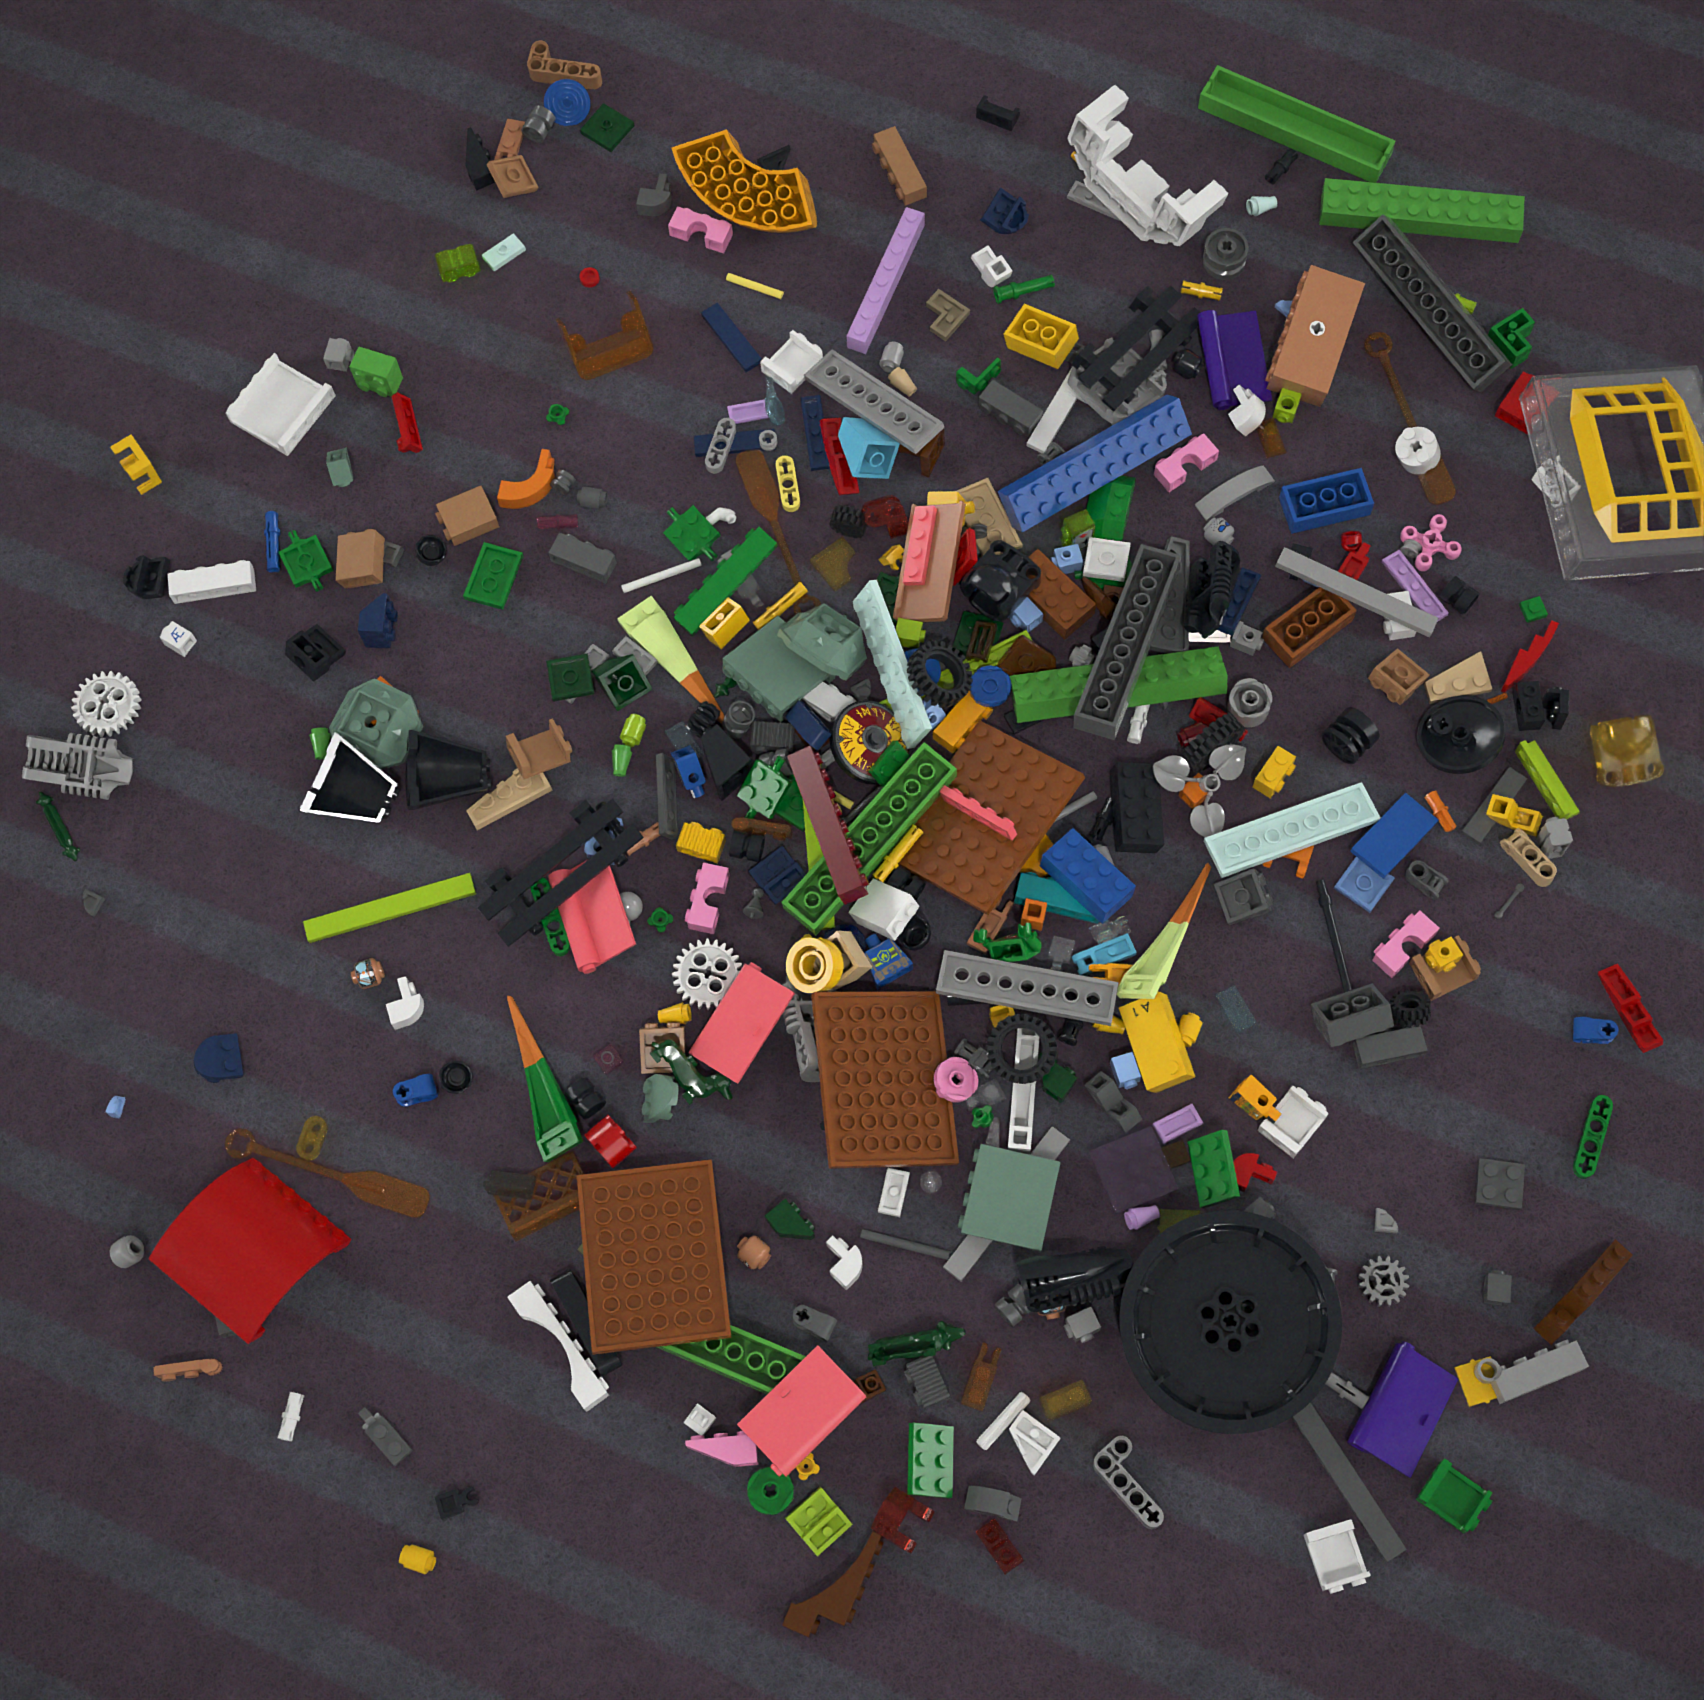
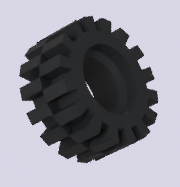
(848, 521)
(1410, 1008)

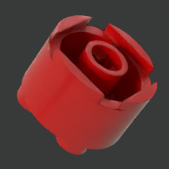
(610, 1141)

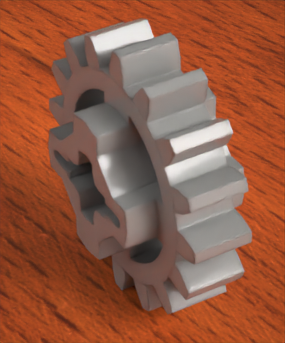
(1390, 1286)

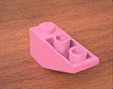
(732, 1450)

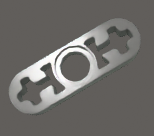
(719, 437)

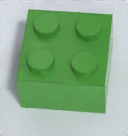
(376, 372)

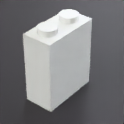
(884, 909)

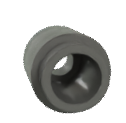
(592, 497)

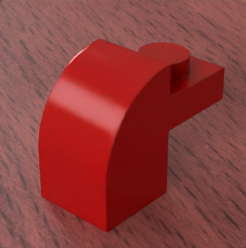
(1246, 1166)

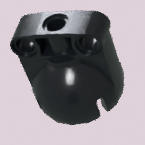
(1000, 581)

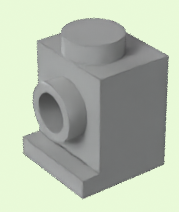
(1246, 645)

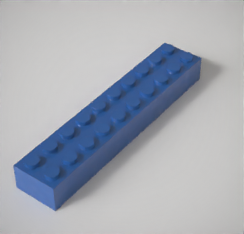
(1094, 463)

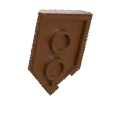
(1026, 657)

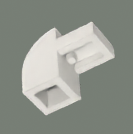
(993, 268)
(1249, 413)
(406, 1010)
(849, 1266)

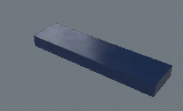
(731, 337)
(812, 414)
(742, 442)
(1241, 597)

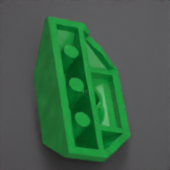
(1110, 507)

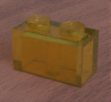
(1065, 1401)

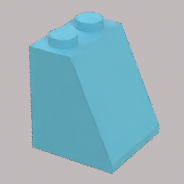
(867, 449)

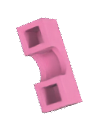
(686, 222)
(1197, 451)
(710, 880)
(1391, 956)

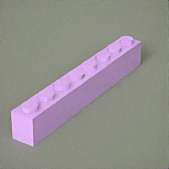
(885, 280)

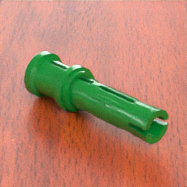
(1013, 290)

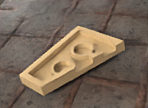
(1465, 678)

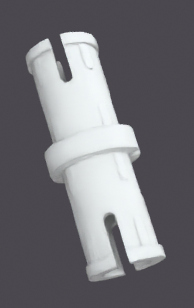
(1138, 723)
(290, 1416)

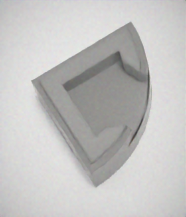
(1384, 1222)

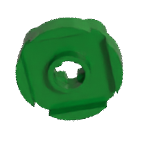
(774, 1504)

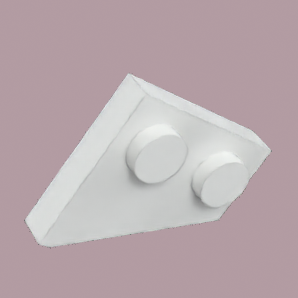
(1033, 1440)

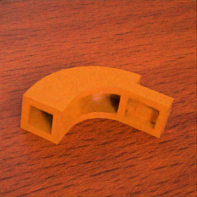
(528, 492)

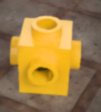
(1443, 955)

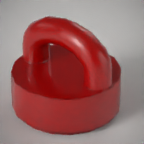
(1350, 538)

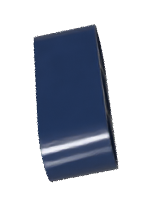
(808, 725)

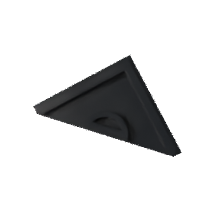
(775, 160)

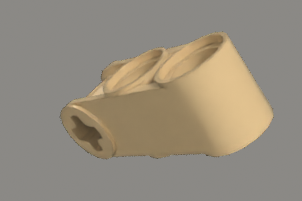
(1518, 847)

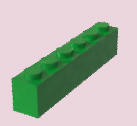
(726, 580)

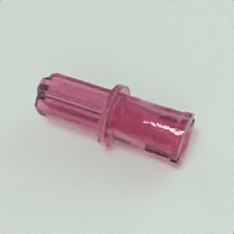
(558, 521)

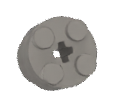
(1258, 698)

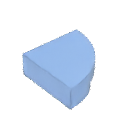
(1284, 307)
(115, 1106)

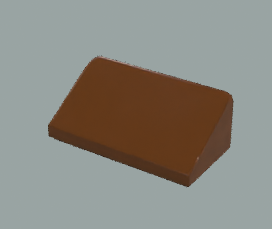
(1102, 600)

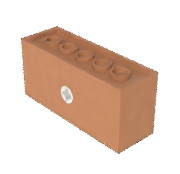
(1314, 334)

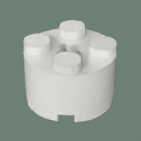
(1427, 448)

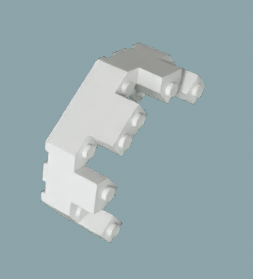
(1135, 193)

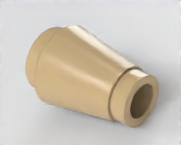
(902, 381)

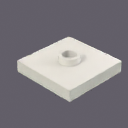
(1106, 559)

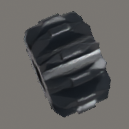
(703, 718)

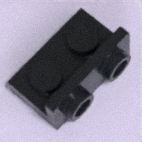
(1558, 702)

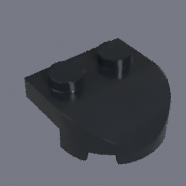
(147, 577)

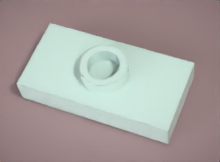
(503, 252)

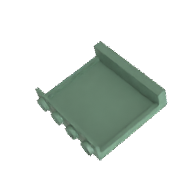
(772, 671)
(1009, 1197)

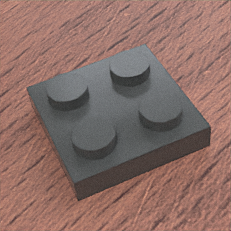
(1499, 1184)

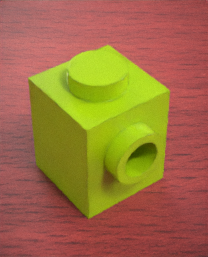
(910, 633)

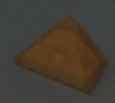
(1270, 438)

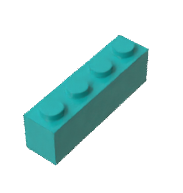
(1052, 893)

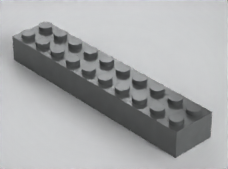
(1432, 303)
(1127, 642)

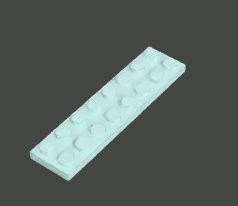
(891, 664)
(1291, 829)

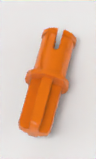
(1440, 811)

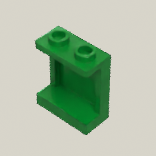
(1454, 1497)

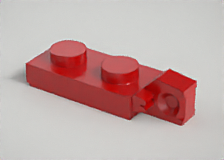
(1355, 562)
(1207, 713)

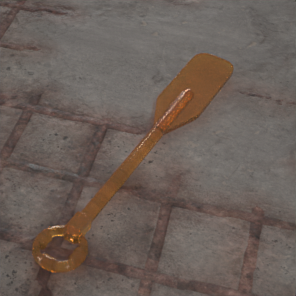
(1435, 481)
(765, 500)
(366, 1185)

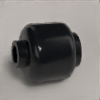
(1187, 364)

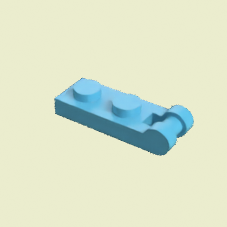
(1107, 952)

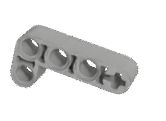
(1131, 1485)

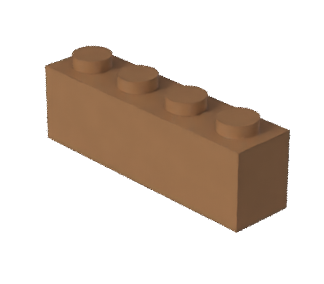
(900, 166)

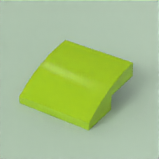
(818, 1521)

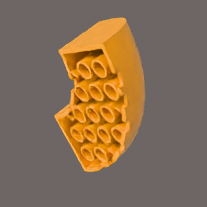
(743, 191)

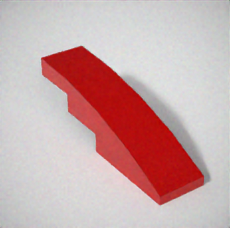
(840, 470)
(1527, 659)
(1629, 1007)

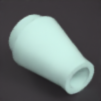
(1258, 205)

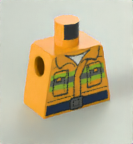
(1249, 1094)

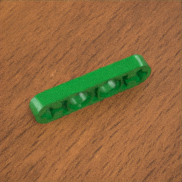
(553, 916)
(1594, 1137)

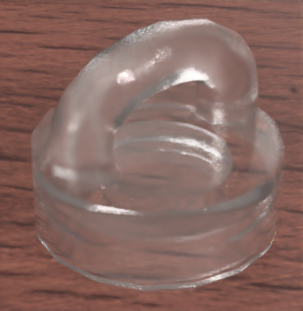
(930, 1182)

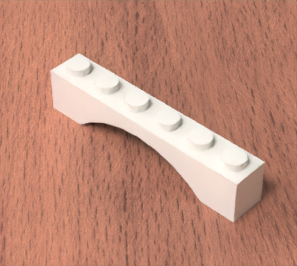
(1023, 1094)
(585, 1385)

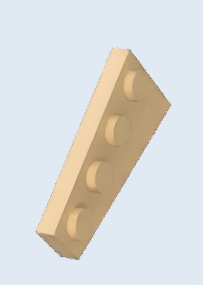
(508, 798)

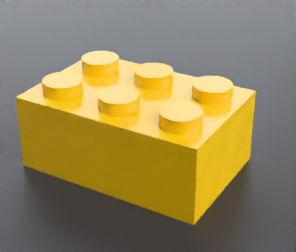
(1041, 336)

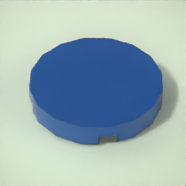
(990, 686)

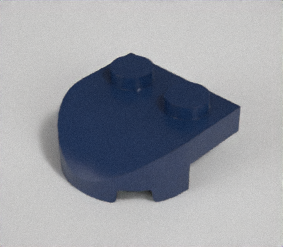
(1005, 213)
(219, 1058)

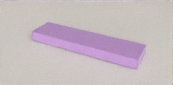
(1411, 581)

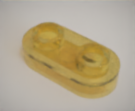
(311, 1138)

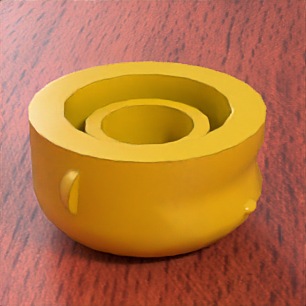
(801, 965)

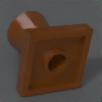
(928, 454)

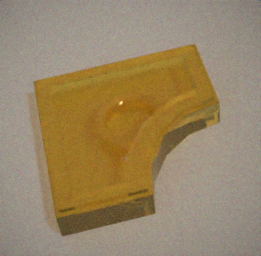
(833, 563)

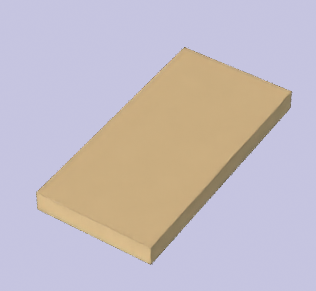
(989, 513)

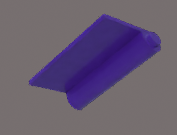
(1233, 356)
(1403, 1409)

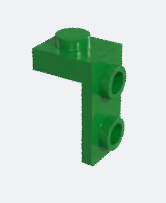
(968, 381)

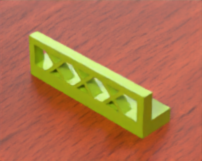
(1546, 780)

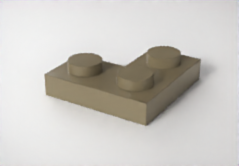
(950, 311)

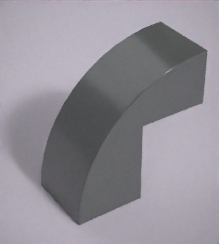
(1111, 1101)

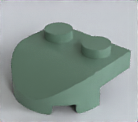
(659, 1097)

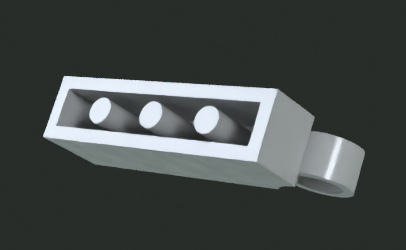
(1533, 1373)

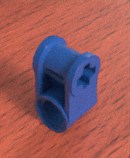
(1590, 1030)
(417, 1090)

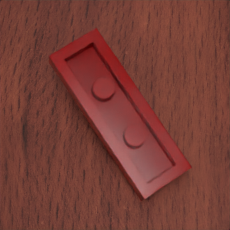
(407, 424)

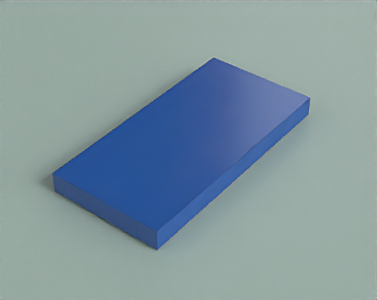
(1394, 835)

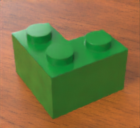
(1511, 334)

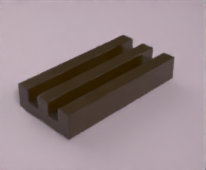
(978, 656)

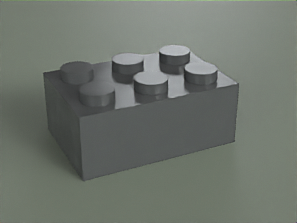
(1352, 1015)

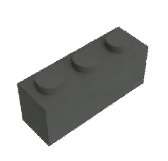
(1010, 408)
(582, 557)
(1389, 1046)

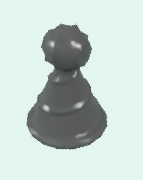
(754, 909)

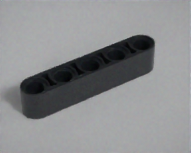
(577, 1309)

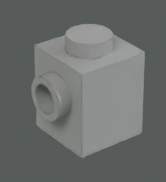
(338, 354)
(1082, 1325)

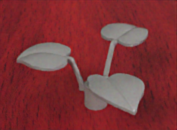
(1173, 773)

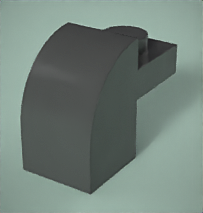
(655, 202)
(993, 1502)

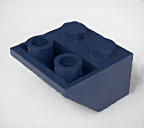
(377, 623)

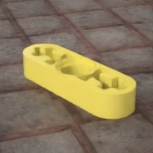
(791, 475)

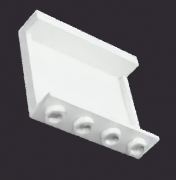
(279, 405)

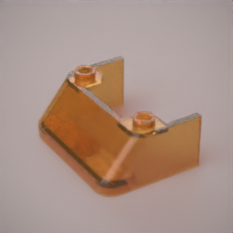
(612, 351)

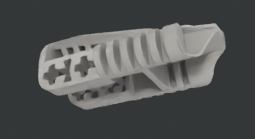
(78, 764)
(800, 1023)

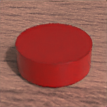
(589, 277)

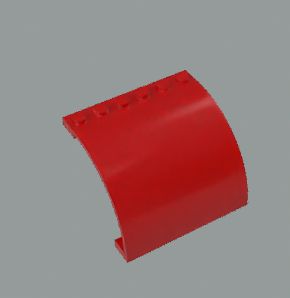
(245, 1246)

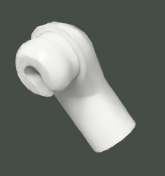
(722, 514)

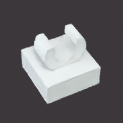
(699, 1420)

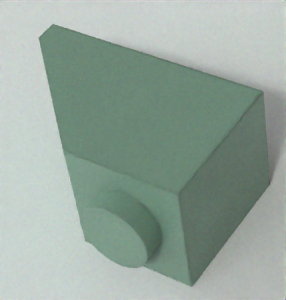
(339, 467)

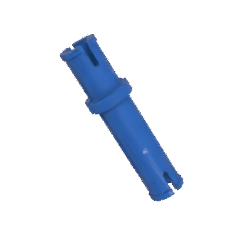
(272, 535)

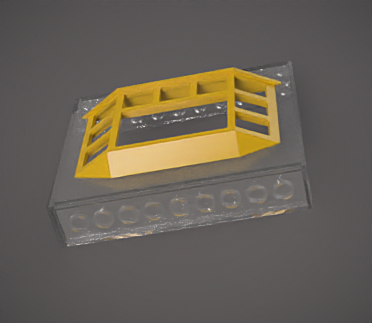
(1578, 479)

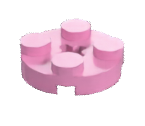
(945, 1086)

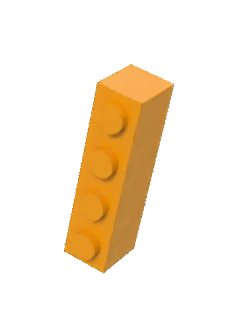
(960, 722)

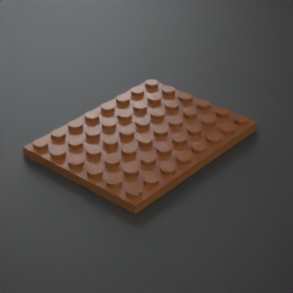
(1016, 784)
(879, 1079)
(653, 1257)

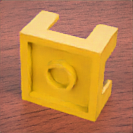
(137, 463)

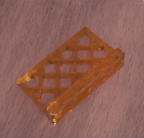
(547, 1213)

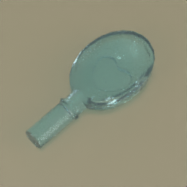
(773, 405)

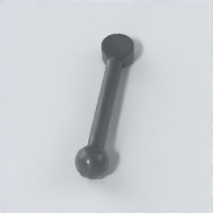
(1518, 889)

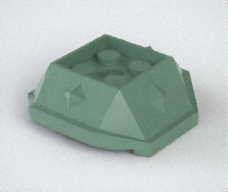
(826, 640)
(394, 717)

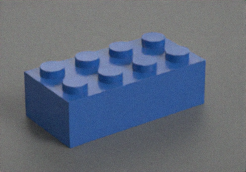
(1326, 500)
(1087, 875)

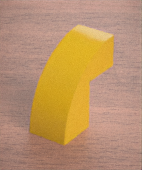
(1507, 813)

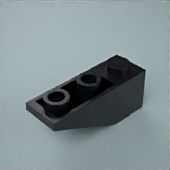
(477, 161)

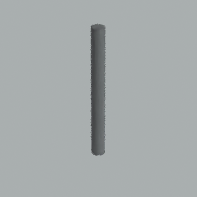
(905, 1244)

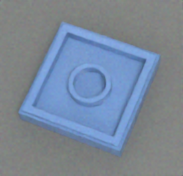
(1363, 885)

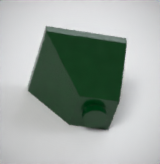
(622, 680)

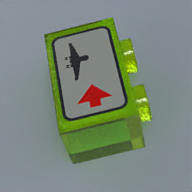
(1077, 529)

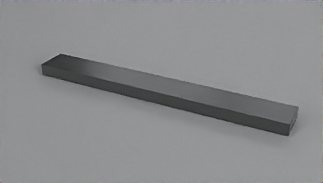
(1349, 1483)

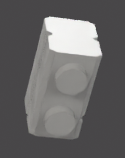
(1554, 837)

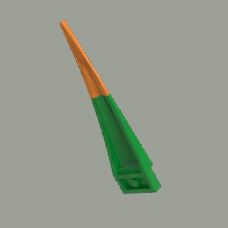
(552, 1115)

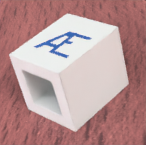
(177, 638)

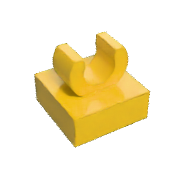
(891, 556)

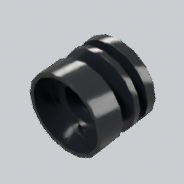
(1350, 735)

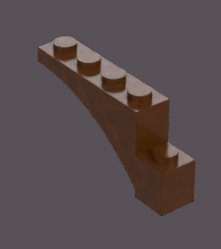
(1583, 1292)
(837, 1600)

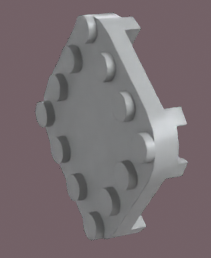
(1148, 392)

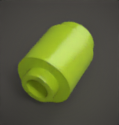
(633, 730)

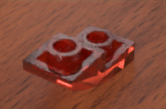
(999, 1546)

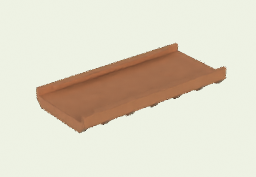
(932, 600)

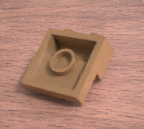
(1398, 677)
(653, 1033)

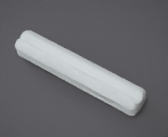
(1003, 1421)

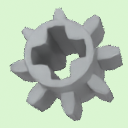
(1081, 656)

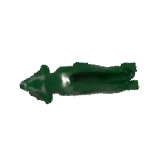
(687, 1075)
(914, 1344)

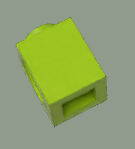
(1290, 399)

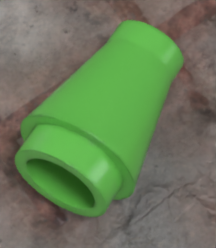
(320, 741)
(621, 757)

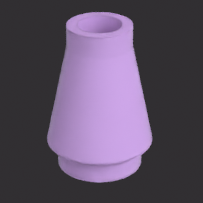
(1139, 1217)

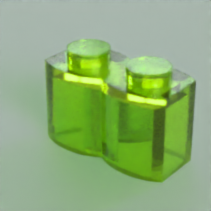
(457, 263)

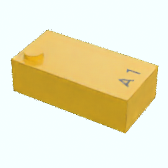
(1157, 1042)

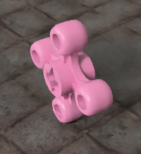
(1424, 559)

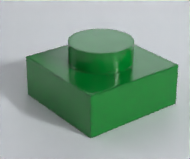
(1533, 609)

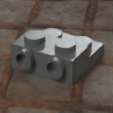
(1244, 896)

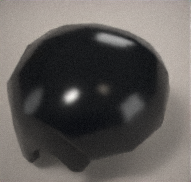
(430, 550)
(915, 934)
(455, 1077)

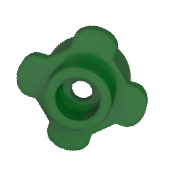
(553, 410)
(660, 913)
(982, 1116)

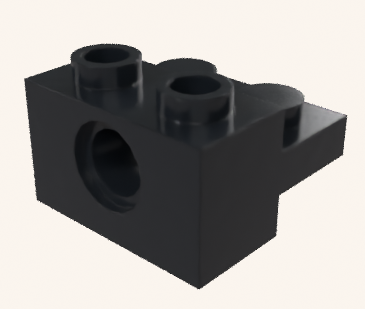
(313, 651)

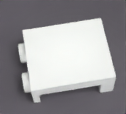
(792, 361)
(1297, 1122)
(1336, 1556)

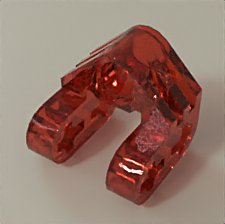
(894, 519)
(892, 1514)

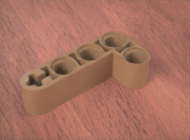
(548, 70)

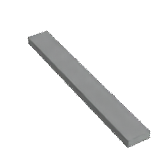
(1357, 592)
(973, 1247)

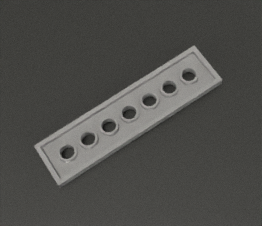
(873, 412)
(1031, 1001)

